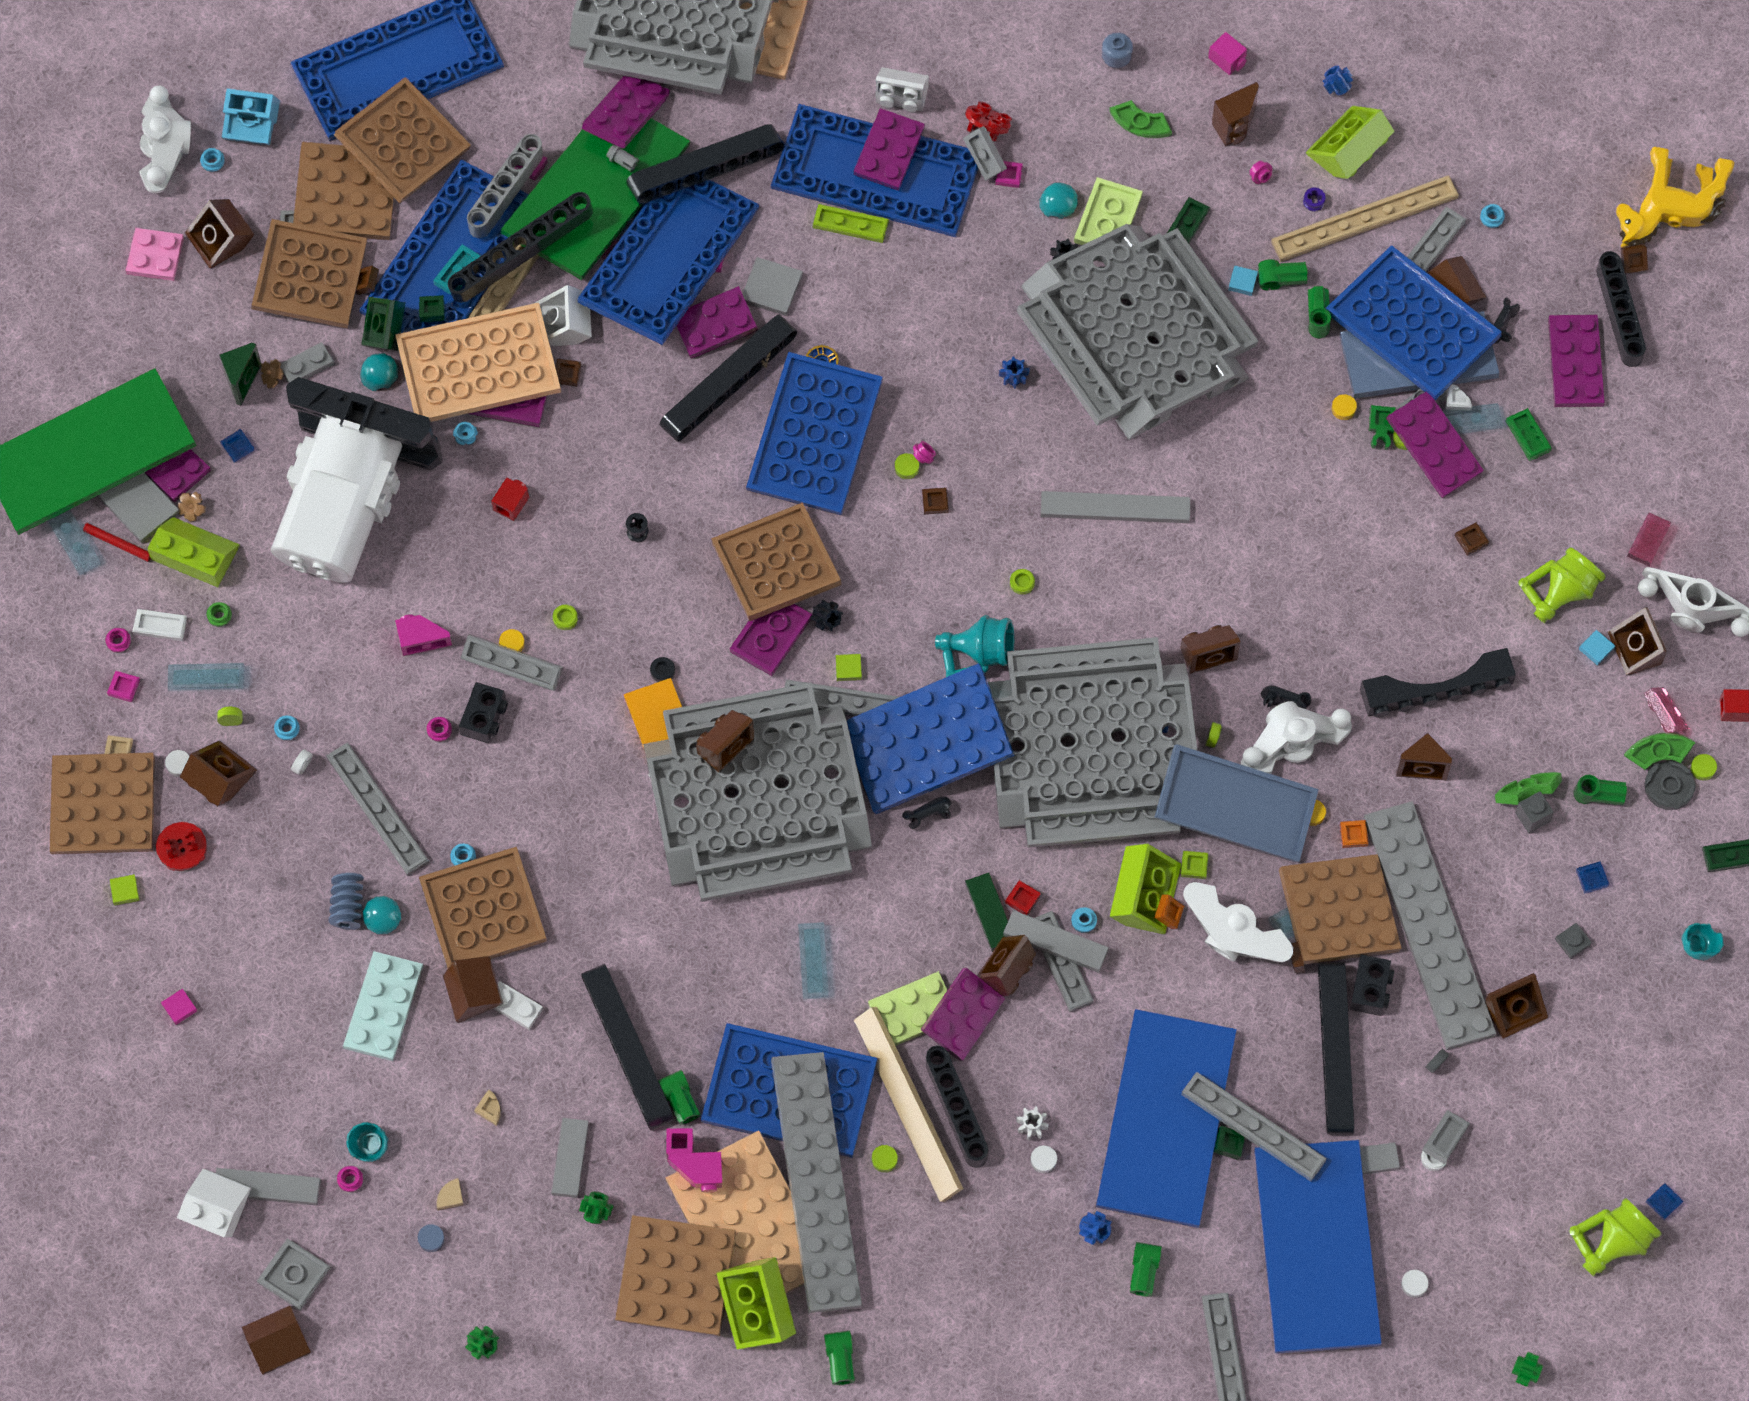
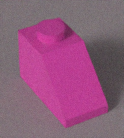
(420, 635)
(699, 1169)

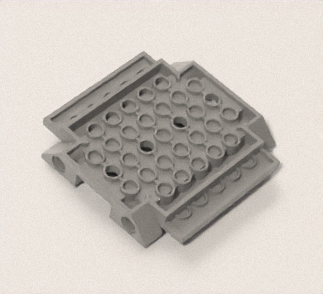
(672, 40)
(1105, 345)
(1097, 784)
(765, 832)

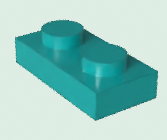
(459, 260)

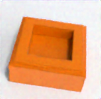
(1354, 834)
(1169, 911)

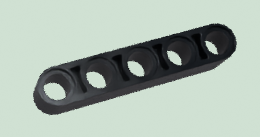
(1621, 319)
(956, 1118)

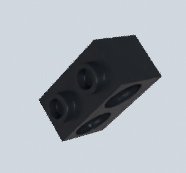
(478, 712)
(1367, 984)

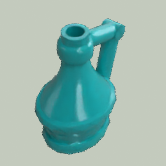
(984, 642)

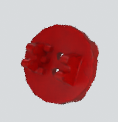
(983, 115)
(170, 850)

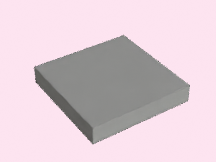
(772, 286)
(293, 1274)

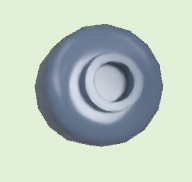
(1117, 50)

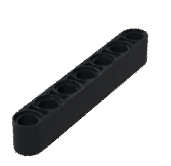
(705, 163)
(525, 236)
(728, 378)
(627, 1047)
(1336, 1048)

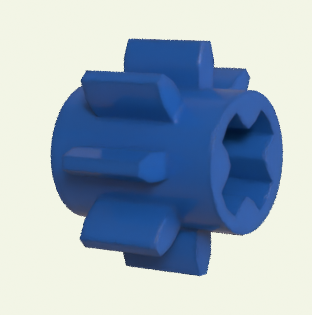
(1337, 80)
(1009, 377)
(1095, 1227)

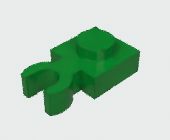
(1380, 425)

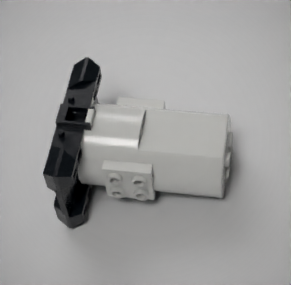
(345, 475)

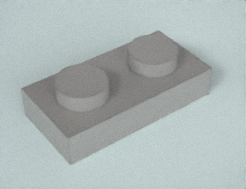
(984, 153)
(307, 363)

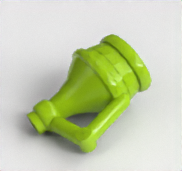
(1571, 580)
(1624, 1234)

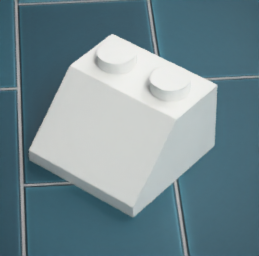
(565, 318)
(214, 1203)

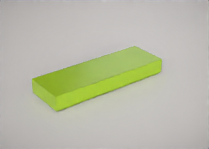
(850, 223)

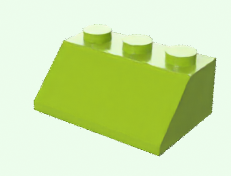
(1351, 141)
(192, 551)
(1141, 883)
(756, 1303)

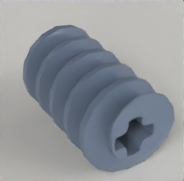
(344, 899)

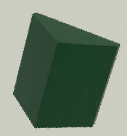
(382, 323)
(241, 369)

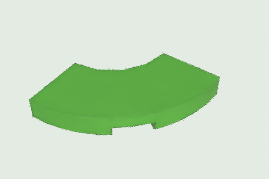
(1140, 122)
(1659, 747)
(1517, 792)

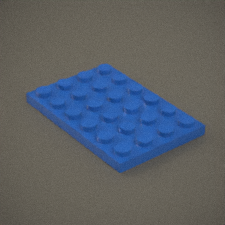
(1413, 322)
(814, 433)
(928, 739)
(745, 1093)

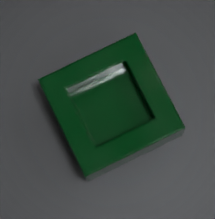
(431, 308)
(1229, 1143)

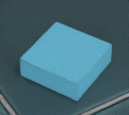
(1243, 280)
(1597, 647)

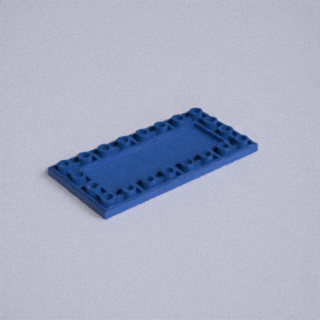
(430, 46)
(822, 161)
(435, 242)
(668, 258)
(1158, 1137)
(1318, 1252)

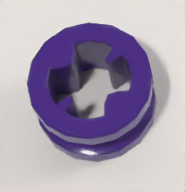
(1308, 202)

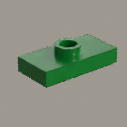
(1528, 434)

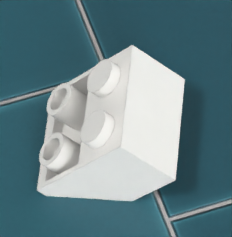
(901, 89)

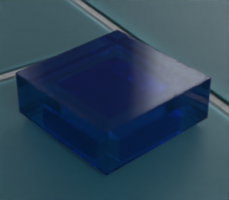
(237, 445)
(1592, 877)
(1664, 1201)

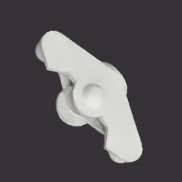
(164, 139)
(1692, 616)
(1292, 735)
(1233, 929)

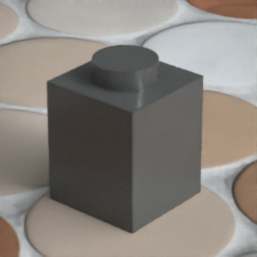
(1534, 812)

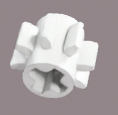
(1029, 1129)

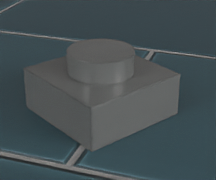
(1573, 940)

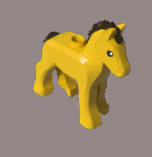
(1674, 204)

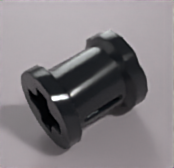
(639, 521)

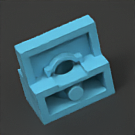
(249, 116)

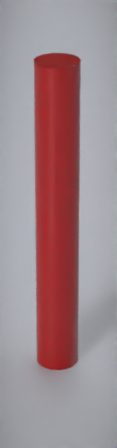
(116, 541)

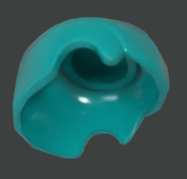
(1058, 200)
(379, 371)
(381, 915)
(1702, 941)
(367, 1142)

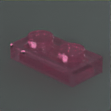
(1649, 539)
(1663, 706)

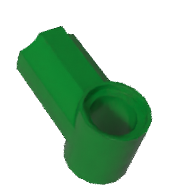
(1276, 274)
(1317, 302)
(1602, 791)
(677, 1093)
(1145, 1263)
(839, 1351)

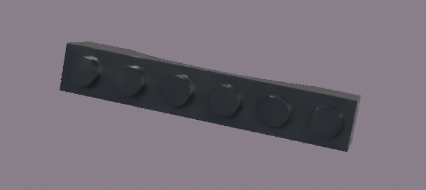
(1388, 694)

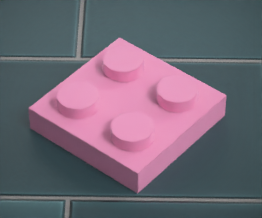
(154, 254)

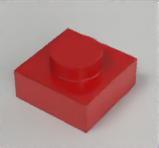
(1022, 898)

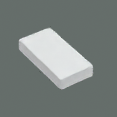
(159, 625)

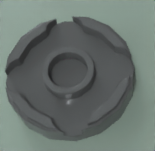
(1669, 785)

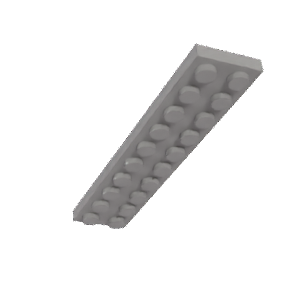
(1429, 926)
(816, 1182)

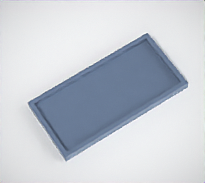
(1374, 376)
(1236, 803)

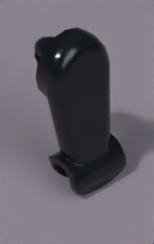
(1502, 320)
(1275, 695)
(936, 806)

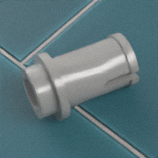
(621, 157)

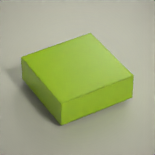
(848, 667)
(1194, 864)
(124, 889)

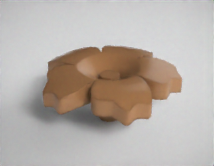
(271, 372)
(191, 506)

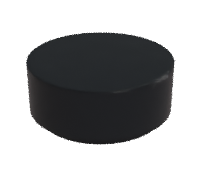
(662, 669)

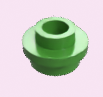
(219, 607)

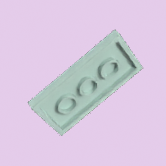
(383, 1006)

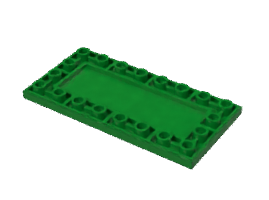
(588, 170)
(90, 450)

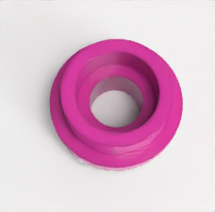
(1261, 172)
(924, 452)
(118, 633)
(439, 722)
(349, 1171)

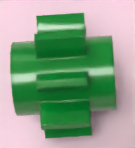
(596, 1207)
(482, 1342)
(1527, 1369)

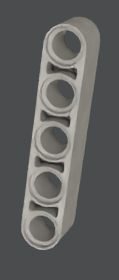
(504, 196)

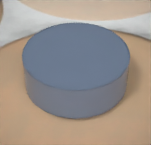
(431, 1238)

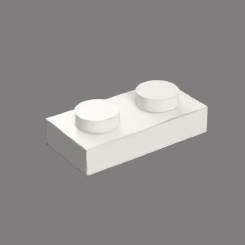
(518, 1007)

